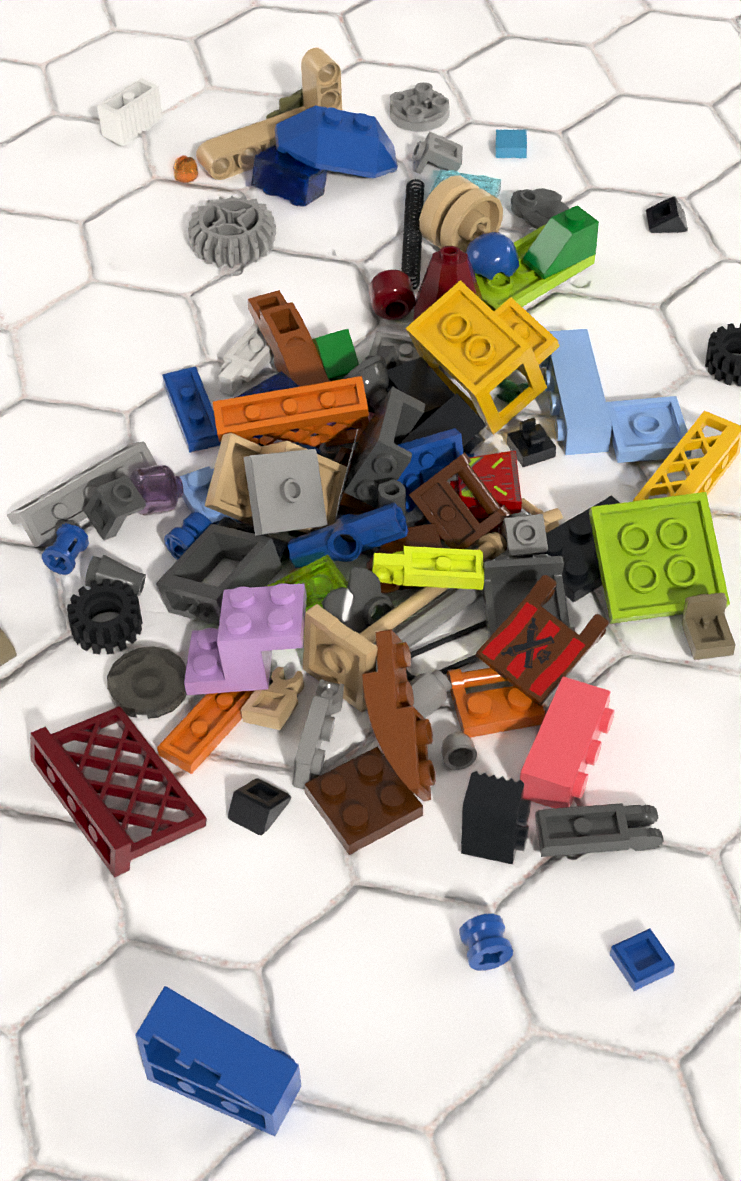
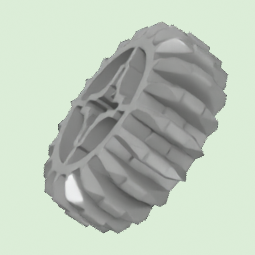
(232, 231)

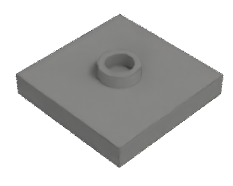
(285, 491)

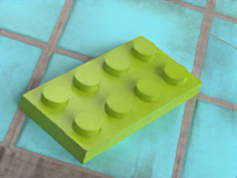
(524, 283)

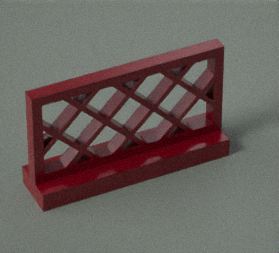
(89, 809)

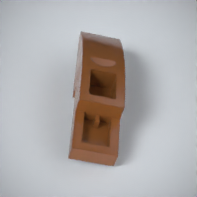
(287, 338)
(396, 723)

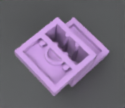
(249, 629)

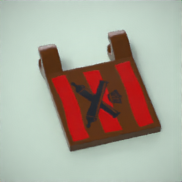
(537, 648)

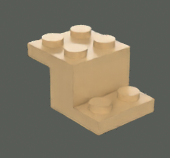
(229, 486)

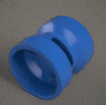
(180, 539)

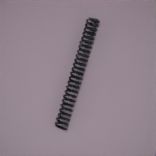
(411, 231)

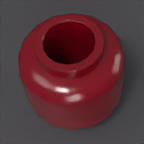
(392, 294)

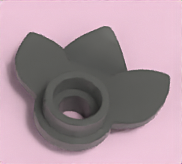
(537, 205)
(356, 602)

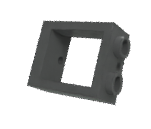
(182, 583)

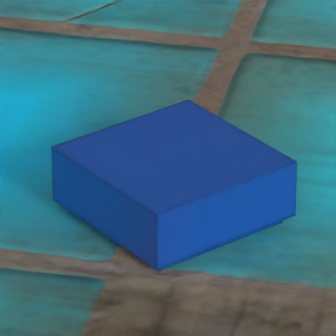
(642, 959)

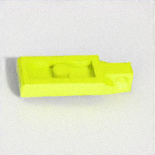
(431, 567)

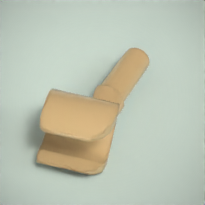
(550, 517)

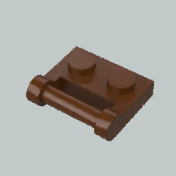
(448, 511)

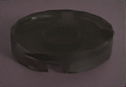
(147, 682)

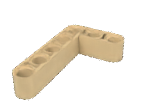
(236, 150)

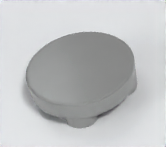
(419, 108)

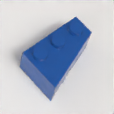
(216, 1063)

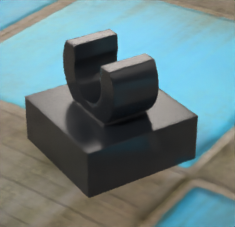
(531, 443)

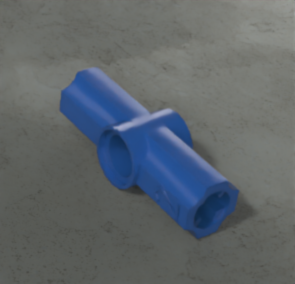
(367, 529)

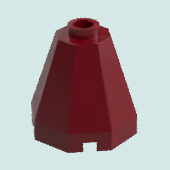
(443, 272)

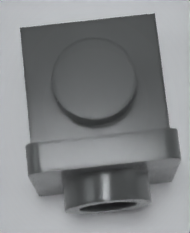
(112, 504)

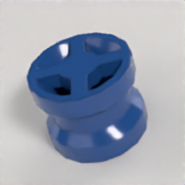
(485, 942)

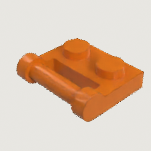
(491, 709)

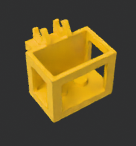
(483, 349)

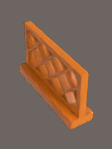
(298, 407)

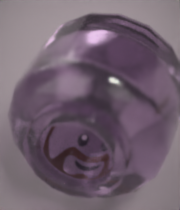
(158, 488)

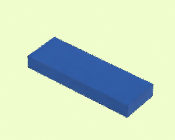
(192, 408)

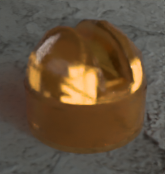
(185, 169)

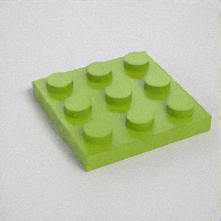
(656, 555)

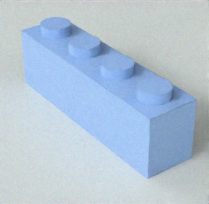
(577, 394)

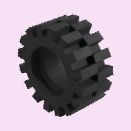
(720, 354)
(108, 633)

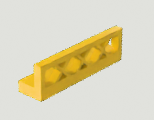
(700, 472)

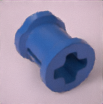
(65, 549)

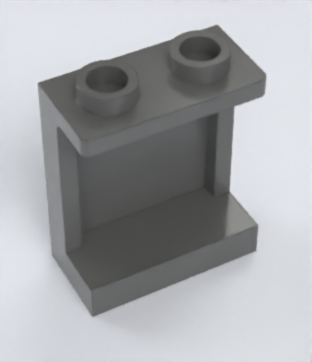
(377, 450)
(511, 580)

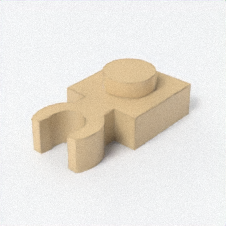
(275, 705)

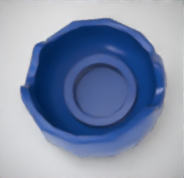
(493, 254)

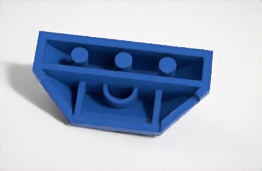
(337, 142)

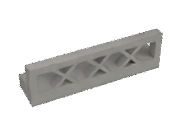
(68, 500)

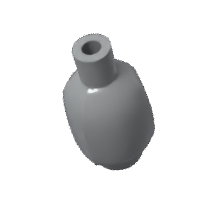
(429, 691)

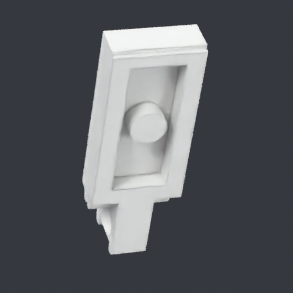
(244, 360)

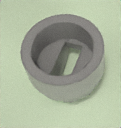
(458, 751)

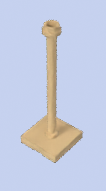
(342, 655)

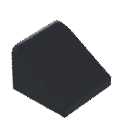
(667, 217)
(257, 805)

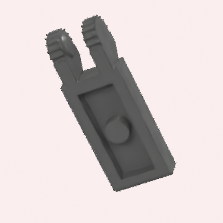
(596, 829)

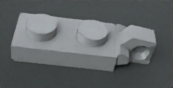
(318, 727)

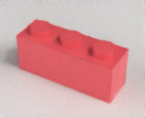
(567, 744)

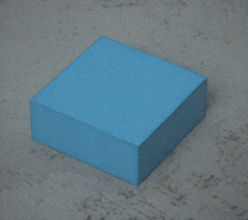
(511, 143)

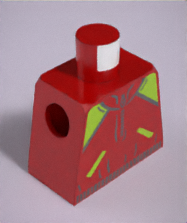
(500, 477)

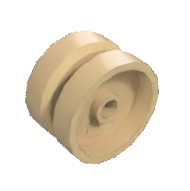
(459, 213)

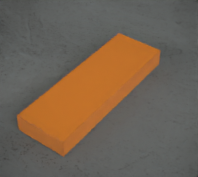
(203, 729)

